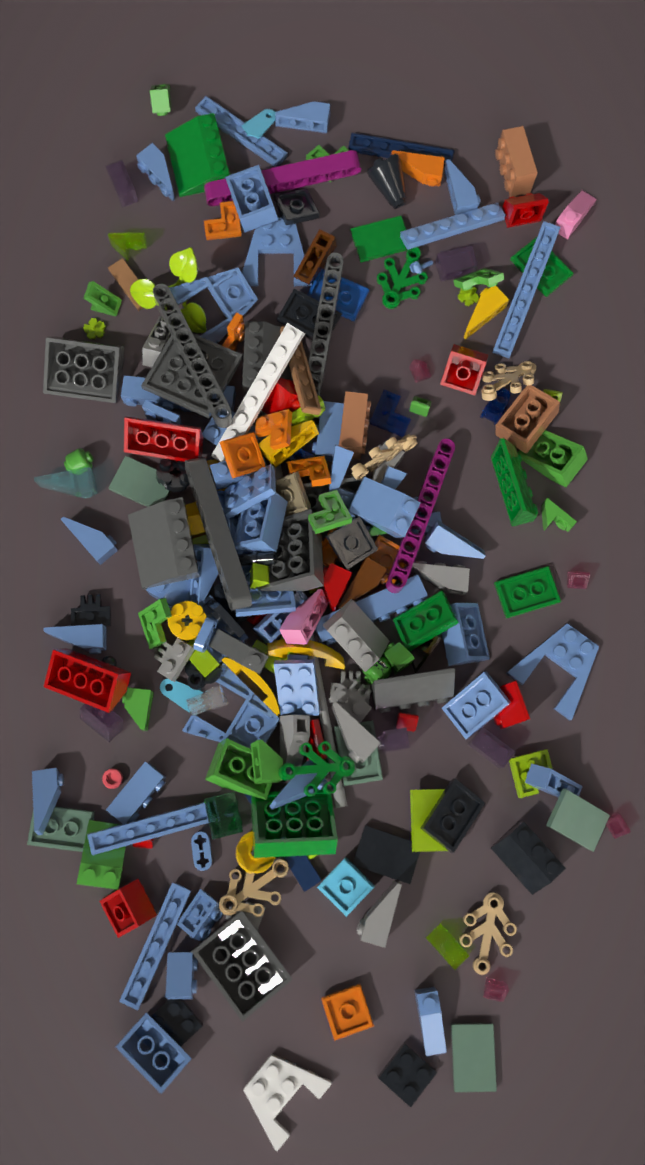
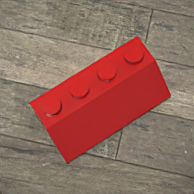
(162, 439)
(86, 679)

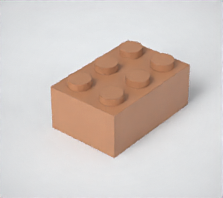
(516, 161)
(527, 418)
(355, 423)

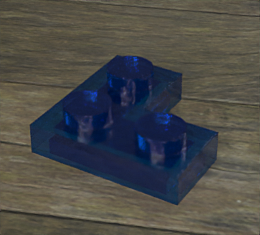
(385, 416)

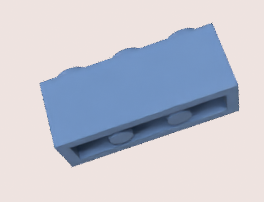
(329, 430)
(136, 793)

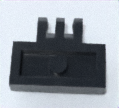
(91, 612)

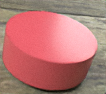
(112, 778)

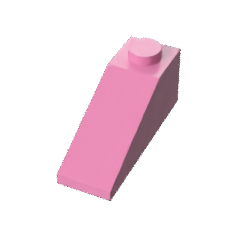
(574, 213)
(301, 623)

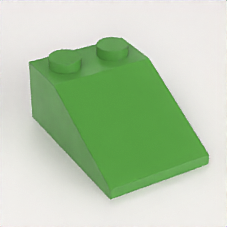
(555, 458)
(234, 770)
(102, 868)

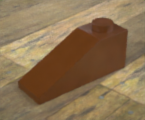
(316, 257)
(367, 578)

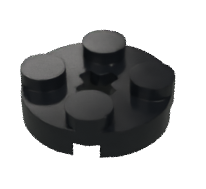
(164, 475)

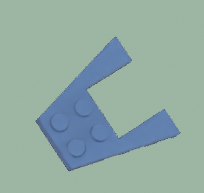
(273, 239)
(229, 291)
(340, 463)
(572, 653)
(251, 723)

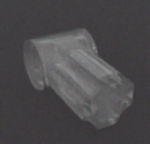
(211, 699)

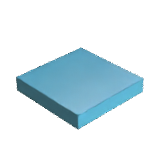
(345, 886)

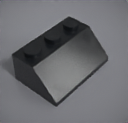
(528, 857)

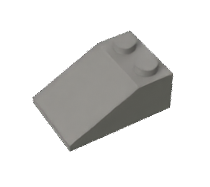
(356, 737)
(378, 919)

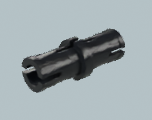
(259, 558)

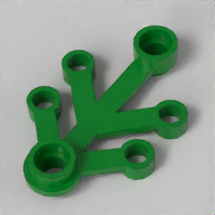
(400, 281)
(321, 768)

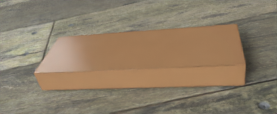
(125, 278)

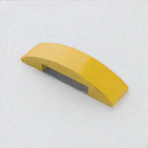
(331, 657)
(236, 668)

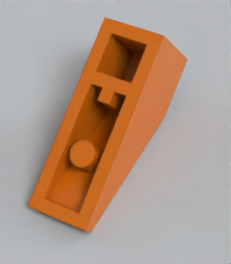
(422, 167)

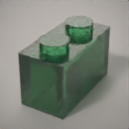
(223, 815)

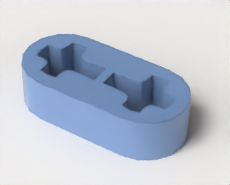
(205, 634)
(197, 852)

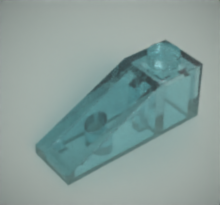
(74, 482)

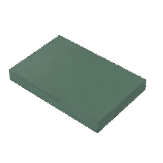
(138, 483)
(364, 772)
(578, 820)
(64, 829)
(473, 1057)

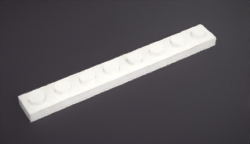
(262, 386)

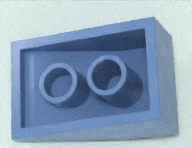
(251, 198)
(384, 507)

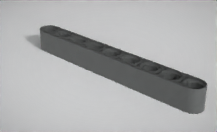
(323, 323)
(193, 362)
(218, 534)

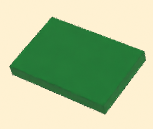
(378, 239)
(554, 273)
(527, 592)
(425, 621)

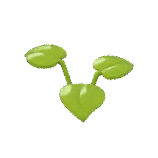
(182, 265)

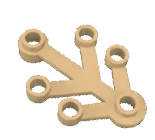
(525, 369)
(379, 456)
(251, 890)
(488, 930)

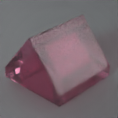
(419, 370)
(577, 579)
(617, 826)
(495, 990)

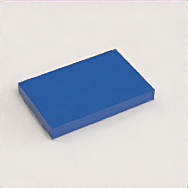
(350, 295)

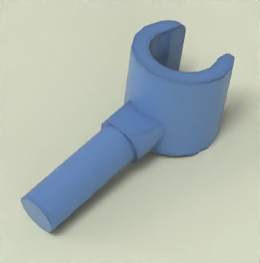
(417, 268)

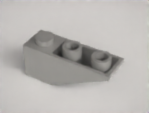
(155, 342)
(448, 579)
(293, 733)

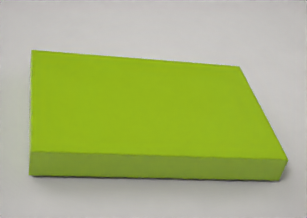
(421, 805)

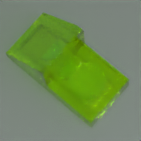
(124, 241)
(447, 946)

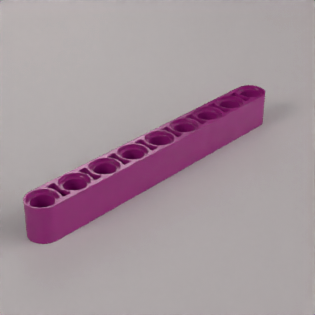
(293, 175)
(420, 523)

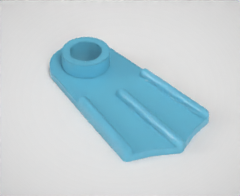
(260, 123)
(179, 693)

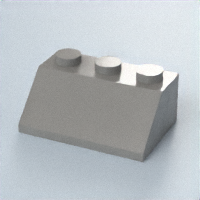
(357, 635)

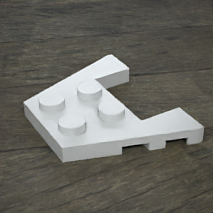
(273, 1088)

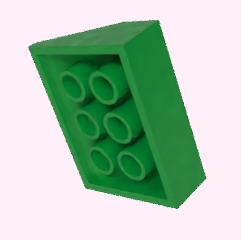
(196, 154)
(513, 483)
(294, 828)

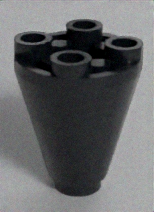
(389, 180)

